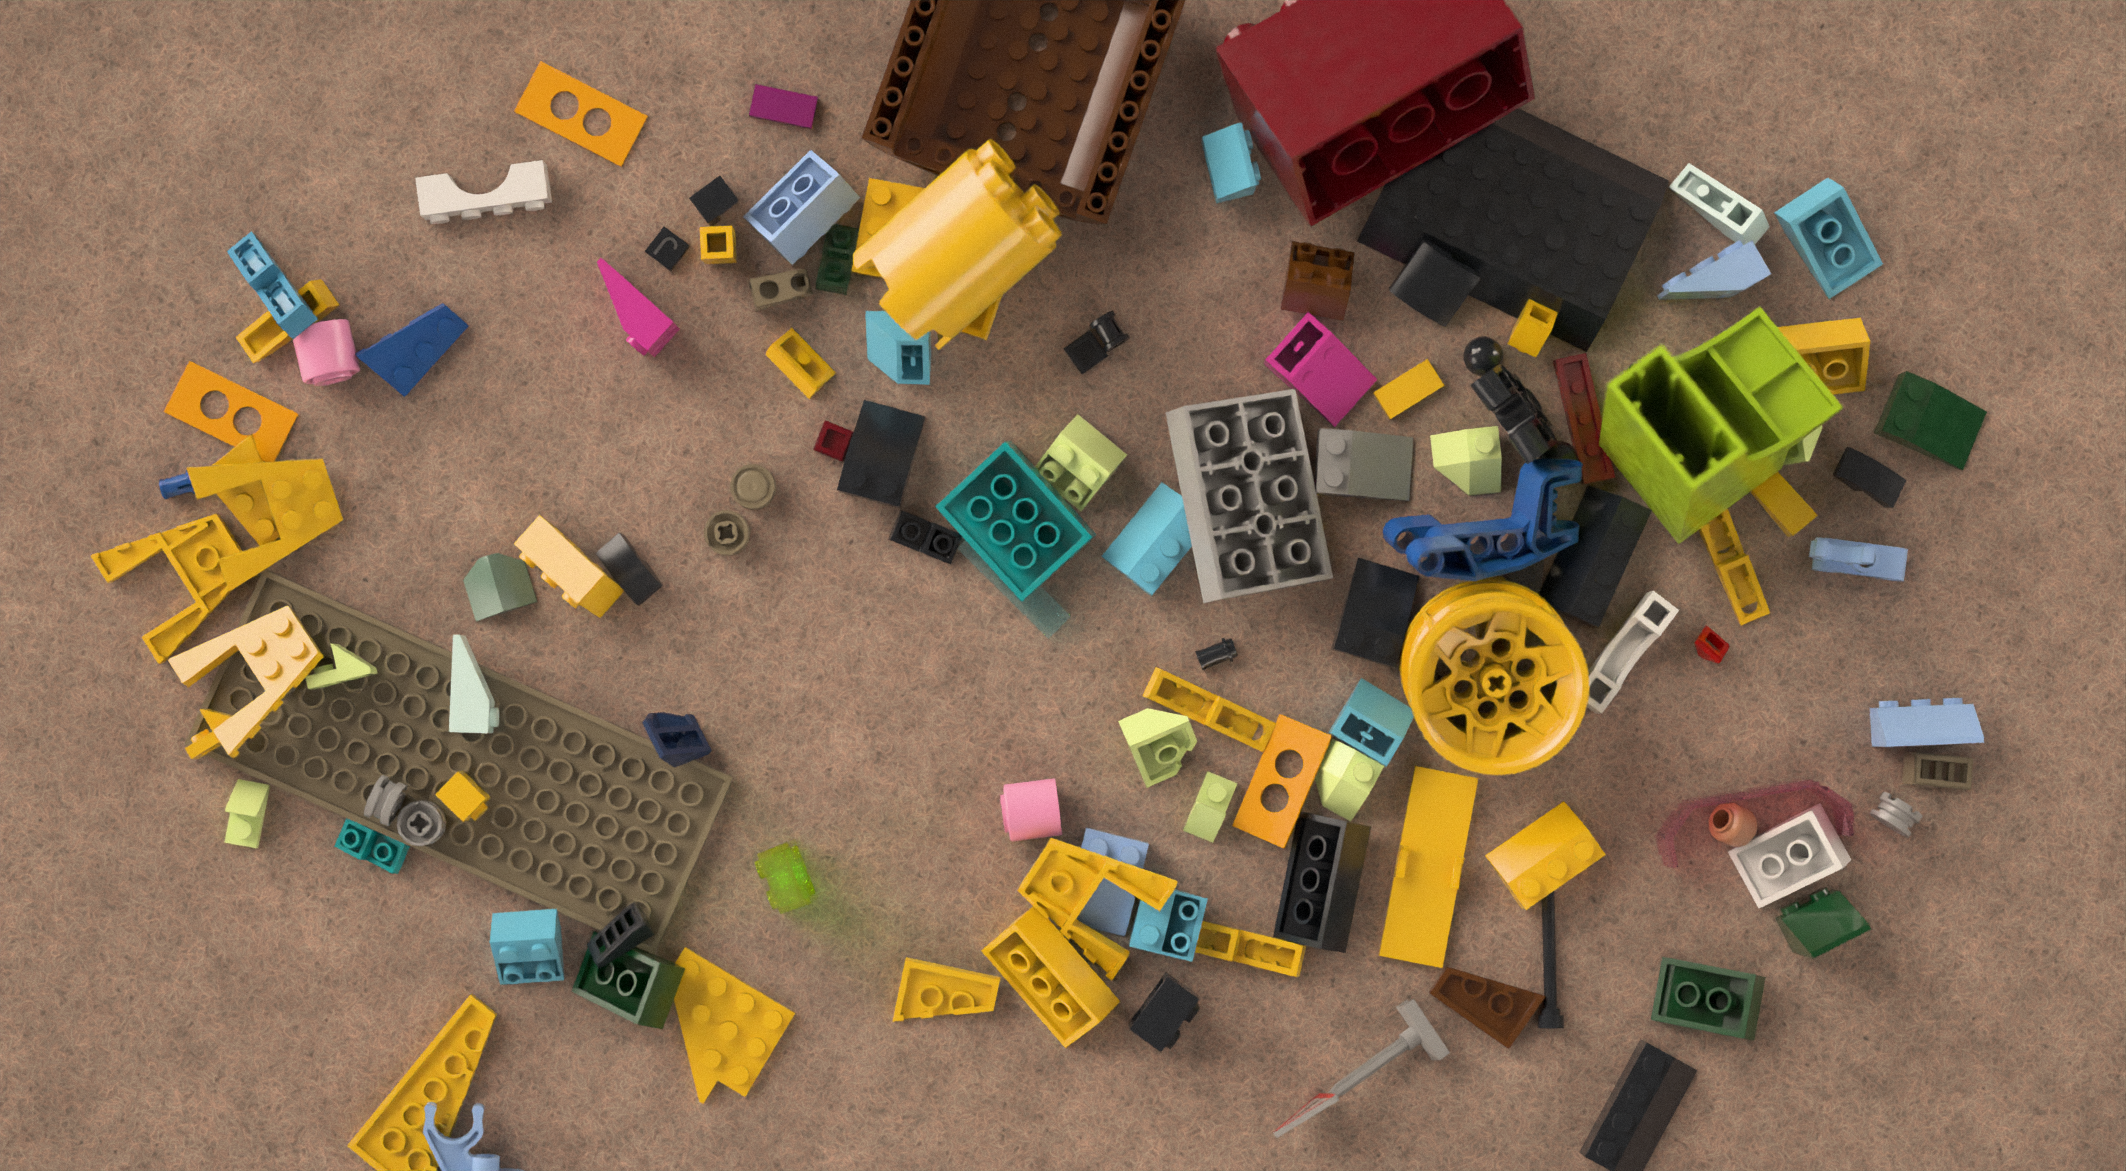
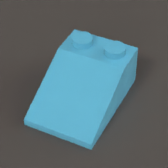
(1829, 236)

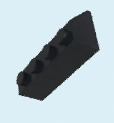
(1591, 569)
(1322, 882)
(1638, 1110)

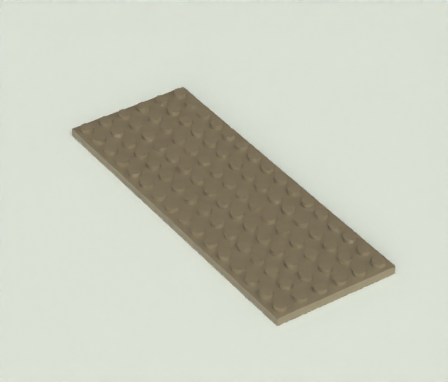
(575, 804)

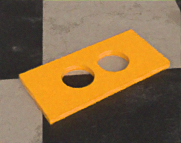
(536, 106)
(198, 381)
(1278, 826)

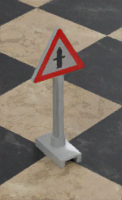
(1419, 1032)

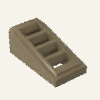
(1917, 770)

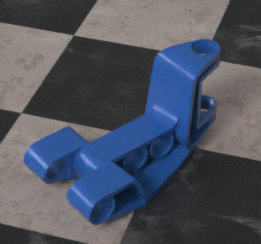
(1530, 530)

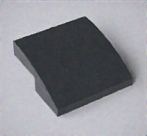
(1434, 283)

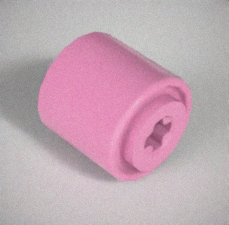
(326, 353)
(1031, 810)

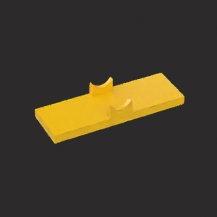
(1428, 866)

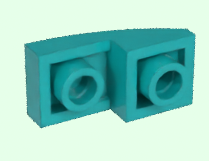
(372, 846)

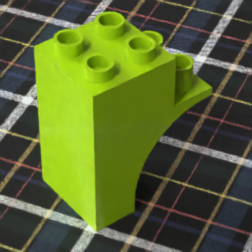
(1711, 421)

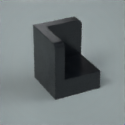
(714, 200)

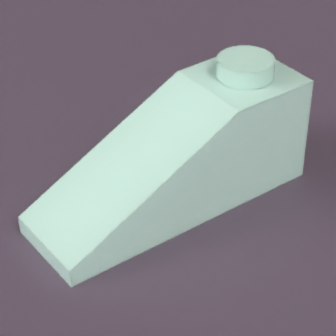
(1720, 205)
(470, 697)

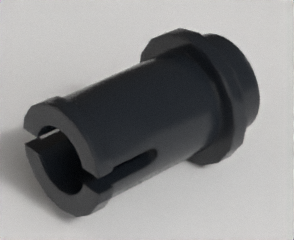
(1216, 653)

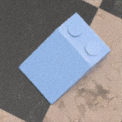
(1111, 905)

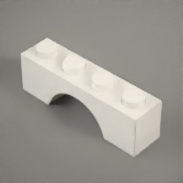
(524, 186)
(1626, 647)

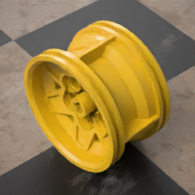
(1541, 722)

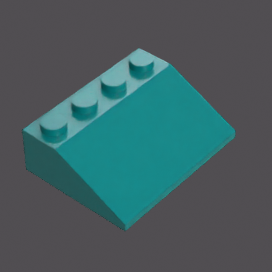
(1015, 520)

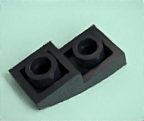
(1869, 476)
(925, 537)
(629, 569)

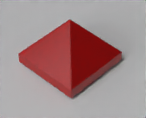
(1706, 651)

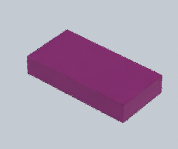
(783, 106)

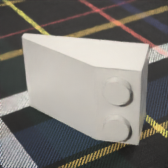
(1790, 856)

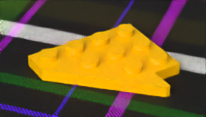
(725, 1025)

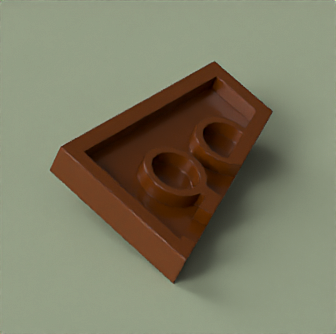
(1486, 1003)

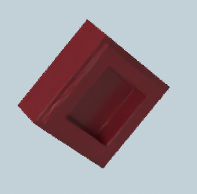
(833, 441)

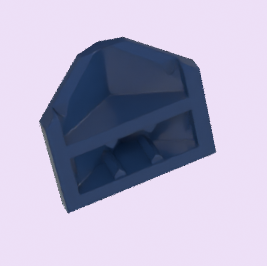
(676, 737)

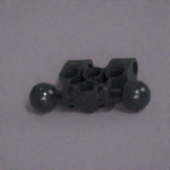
(1513, 403)

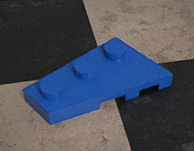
(413, 350)

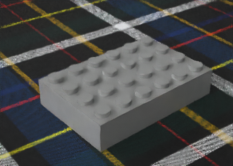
(1249, 495)

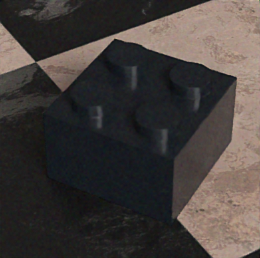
(1164, 1013)

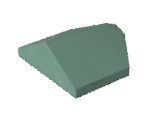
(498, 586)

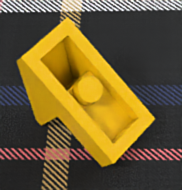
(207, 741)

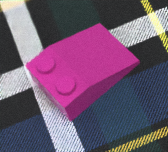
(639, 317)

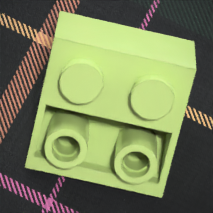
(1080, 462)

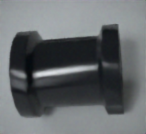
(1109, 331)

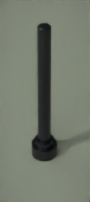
(1550, 1014)

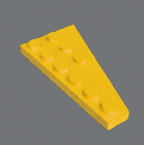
(441, 1075)

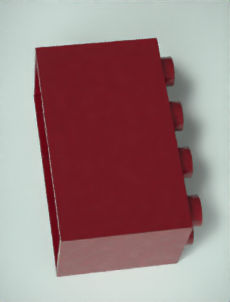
(1370, 88)

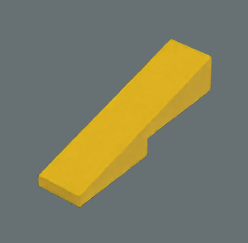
(1784, 504)
(1733, 567)
(1216, 711)
(1260, 951)

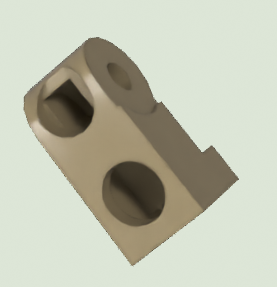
(780, 288)

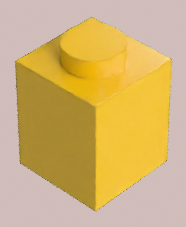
(718, 245)
(1532, 328)
(464, 797)

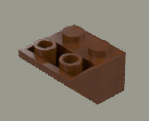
(1318, 280)

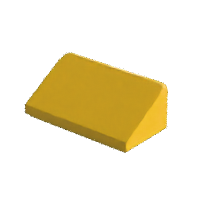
(800, 363)

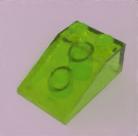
(786, 877)

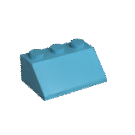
(1152, 540)

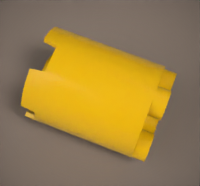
(960, 244)

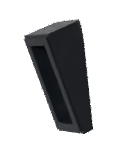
(634, 929)

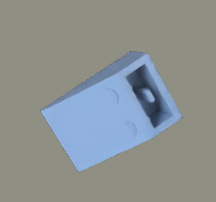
(1732, 273)

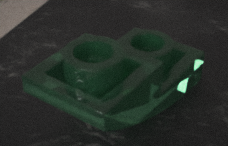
(837, 259)

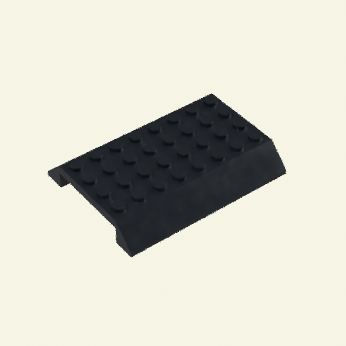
(1530, 214)

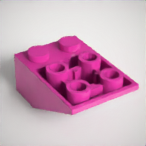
(1320, 369)

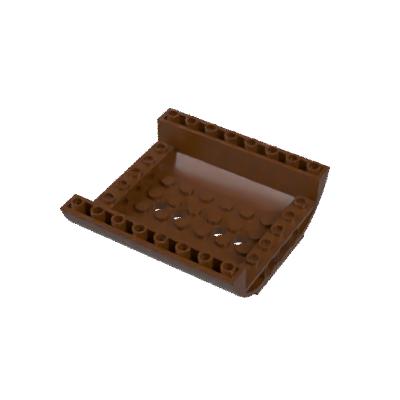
(1082, 92)

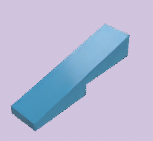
(272, 285)

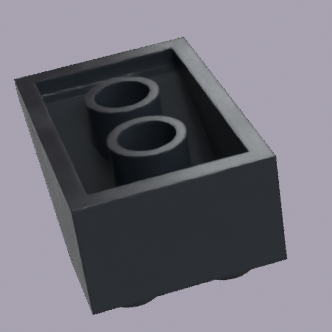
(881, 454)
(1375, 613)

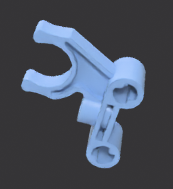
(1845, 556)
(454, 1153)

